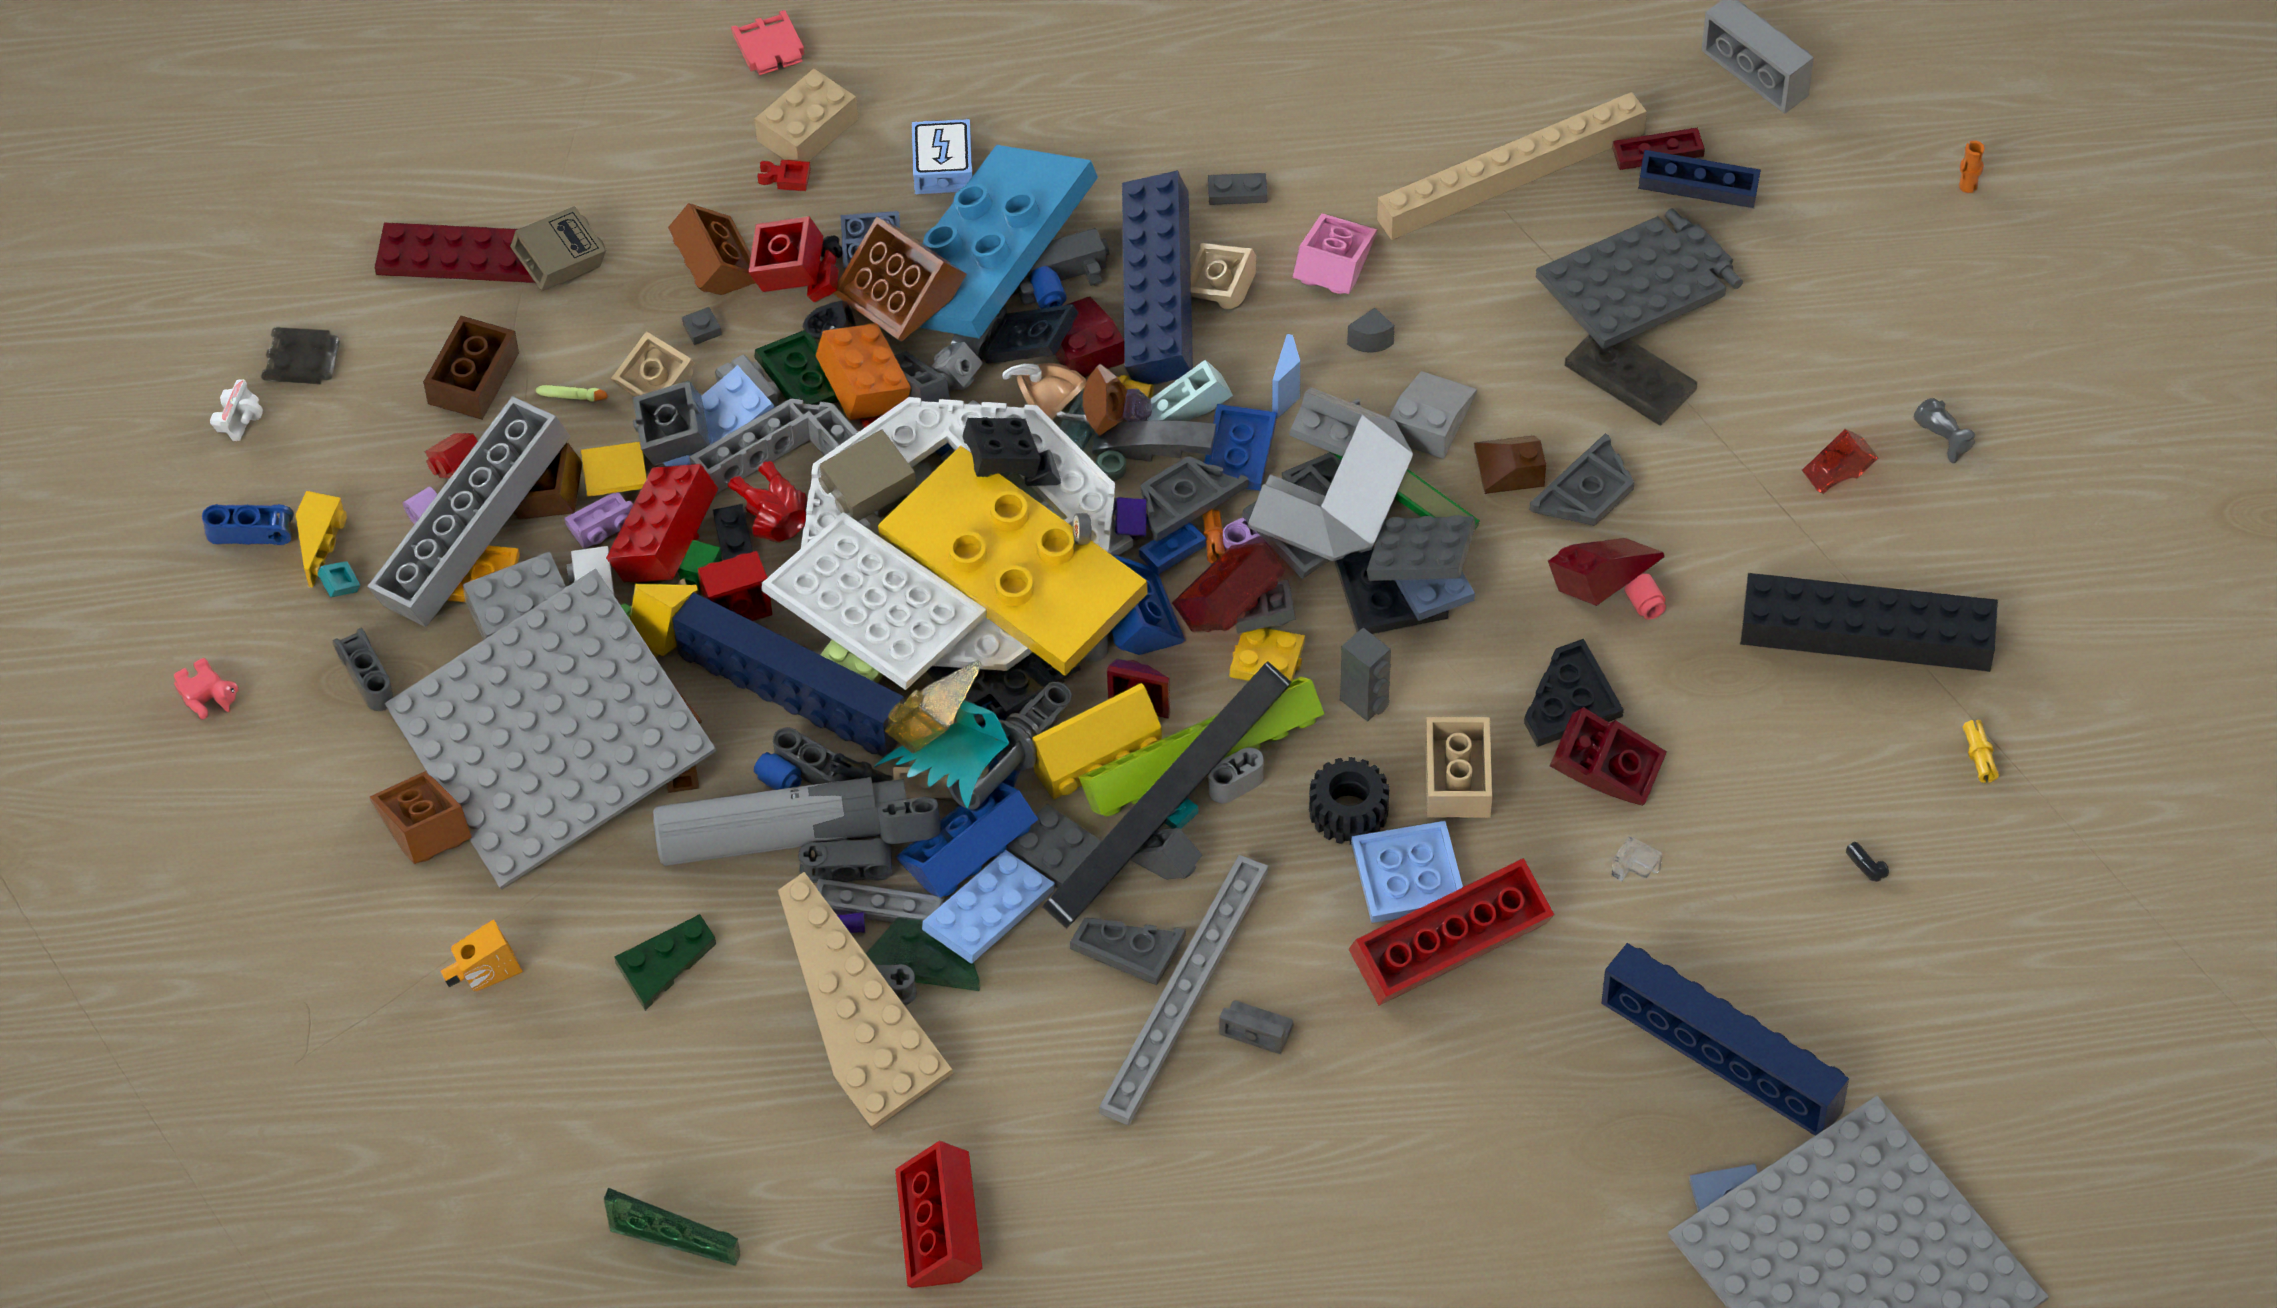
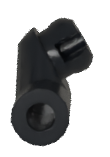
(1866, 864)

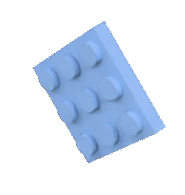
(1405, 868)

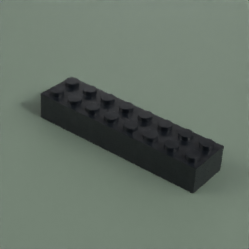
(1869, 622)

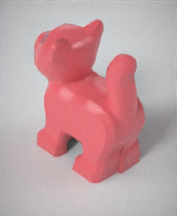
(203, 687)

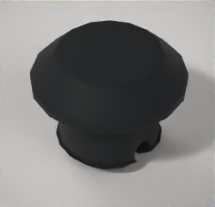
(832, 244)

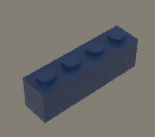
(1699, 179)

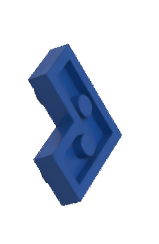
(1172, 548)

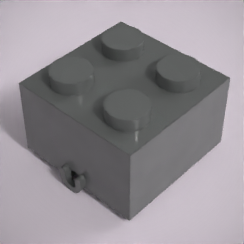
(671, 422)

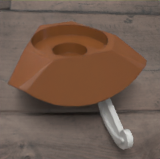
(1102, 401)

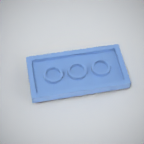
(728, 407)
(988, 906)

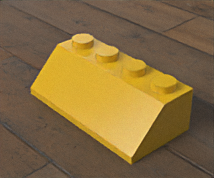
(1095, 739)

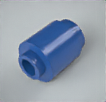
(1047, 287)
(777, 772)

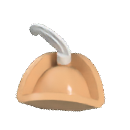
(1047, 385)

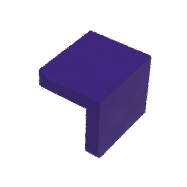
(1130, 517)

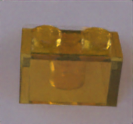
(931, 710)

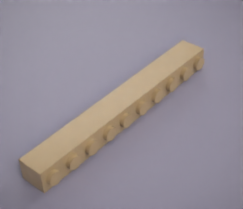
(1510, 166)

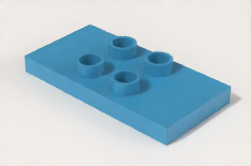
(1002, 229)

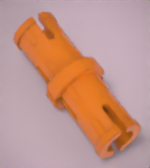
(1971, 166)

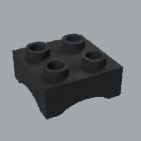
(1001, 446)

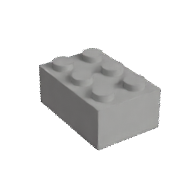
(511, 592)

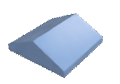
(1286, 378)

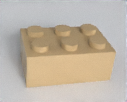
(806, 118)
(1458, 767)

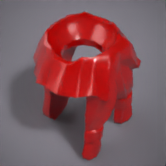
(778, 510)

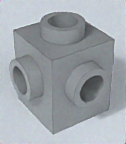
(957, 365)

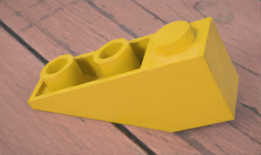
(318, 524)

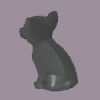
(1933, 416)

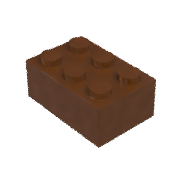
(471, 367)

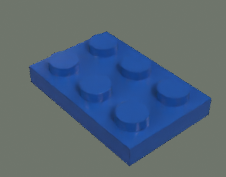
(1242, 442)

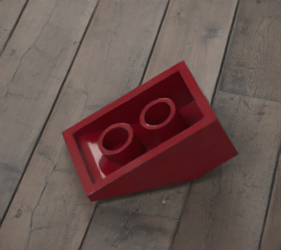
(1091, 340)
(1601, 567)

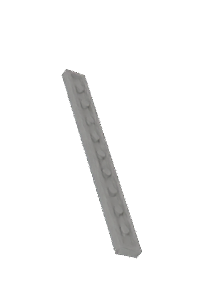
(1183, 990)

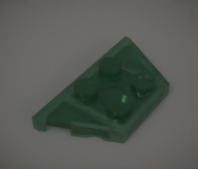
(927, 957)

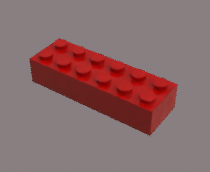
(1451, 931)

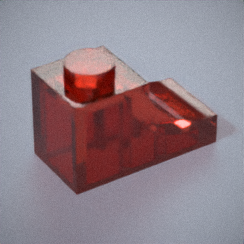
(1841, 459)

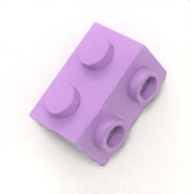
(599, 519)

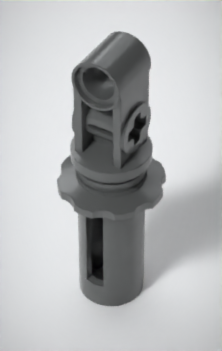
(1019, 728)

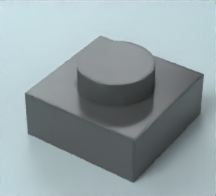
(701, 325)

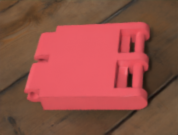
(769, 44)

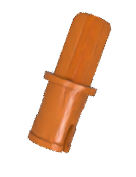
(1213, 534)

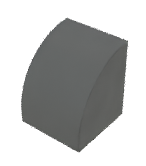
(1371, 332)

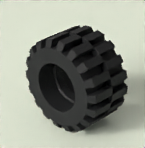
(1348, 779)

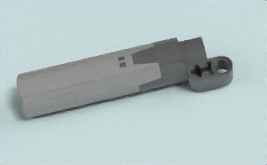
(791, 819)

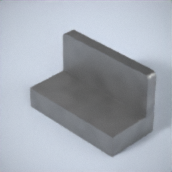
(1255, 1026)

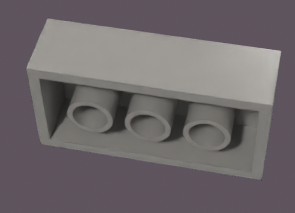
(1757, 54)

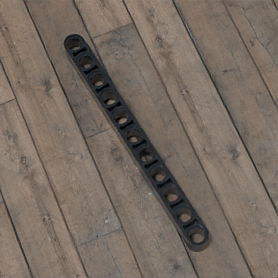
(1166, 795)

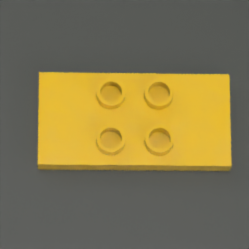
(1014, 560)

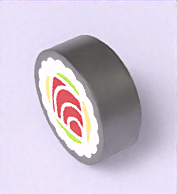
(1082, 528)

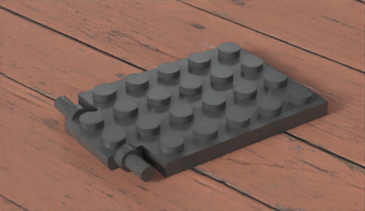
(1639, 278)

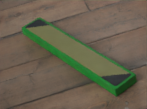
(1425, 499)

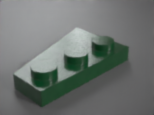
(660, 960)

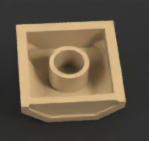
(1222, 274)
(652, 367)

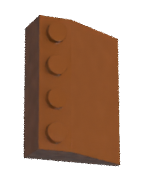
(897, 280)

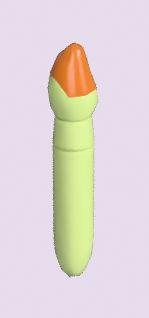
(591, 394)

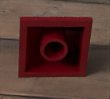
(1127, 674)

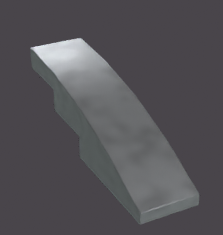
(1156, 437)

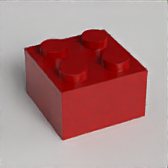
(786, 254)
(737, 585)

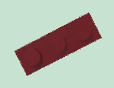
(1684, 143)

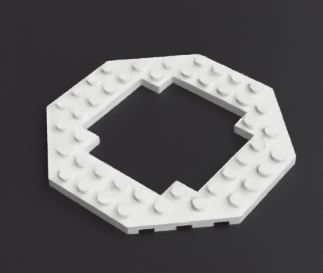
(924, 427)

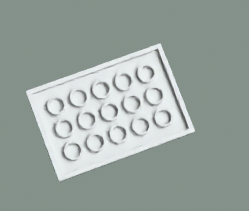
(874, 600)

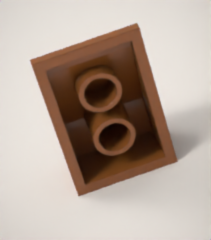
(422, 817)

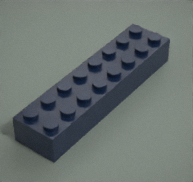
(1157, 278)
(786, 673)
(1724, 1040)

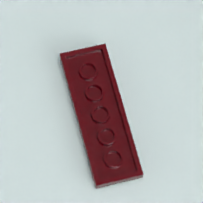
(449, 253)

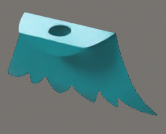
(960, 751)

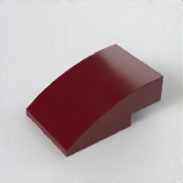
(1608, 757)

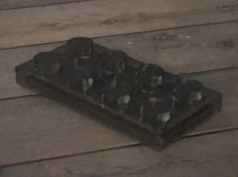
(1633, 377)

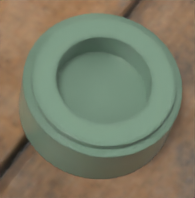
(1112, 464)

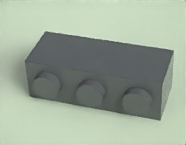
(1365, 674)

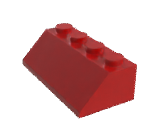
(938, 1216)

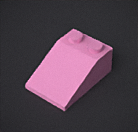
(1333, 254)

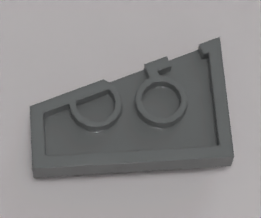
(1131, 949)

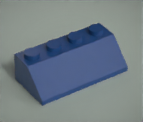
(968, 840)

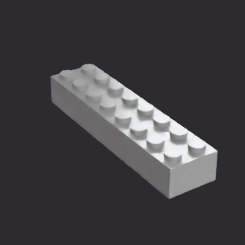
(469, 511)

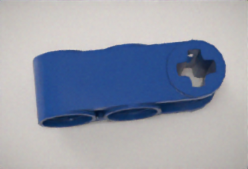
(247, 524)

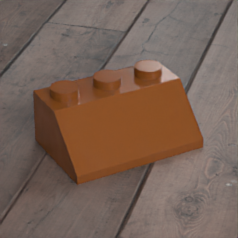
(712, 249)

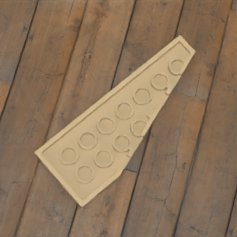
(867, 1031)

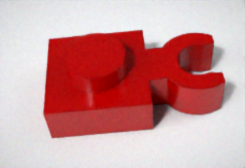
(789, 175)
(827, 279)

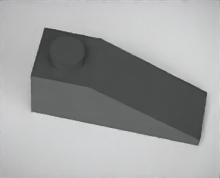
(923, 380)

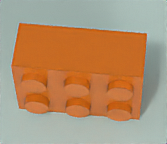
(862, 370)

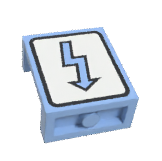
(941, 156)

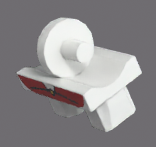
(239, 408)

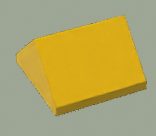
(613, 468)
(653, 613)

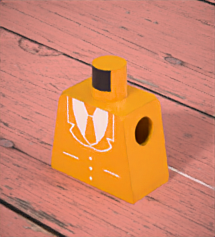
(482, 959)

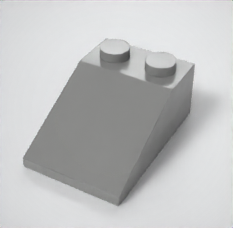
(1432, 412)

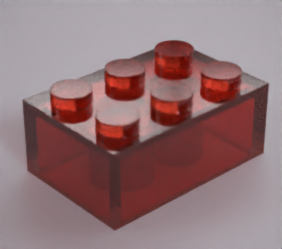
(1229, 587)

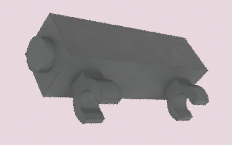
(1070, 258)

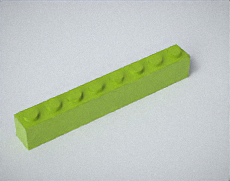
(1134, 774)

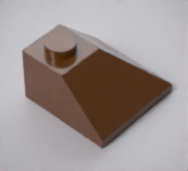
(1511, 464)

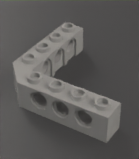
(773, 437)

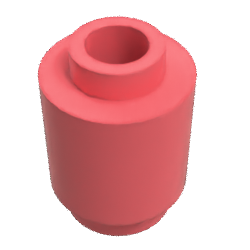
(1646, 596)

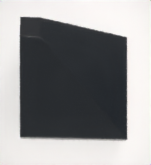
(1047, 472)

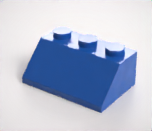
(1152, 621)

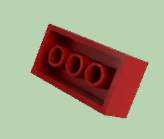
(662, 523)

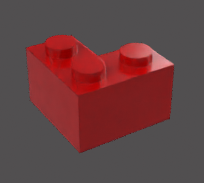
(449, 453)

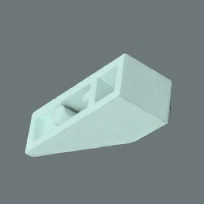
(1191, 395)

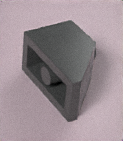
(1168, 854)

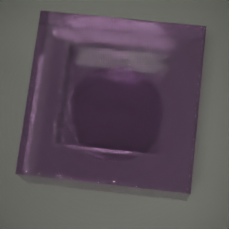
(1137, 406)

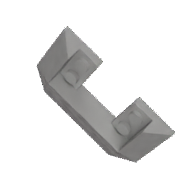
(1360, 492)

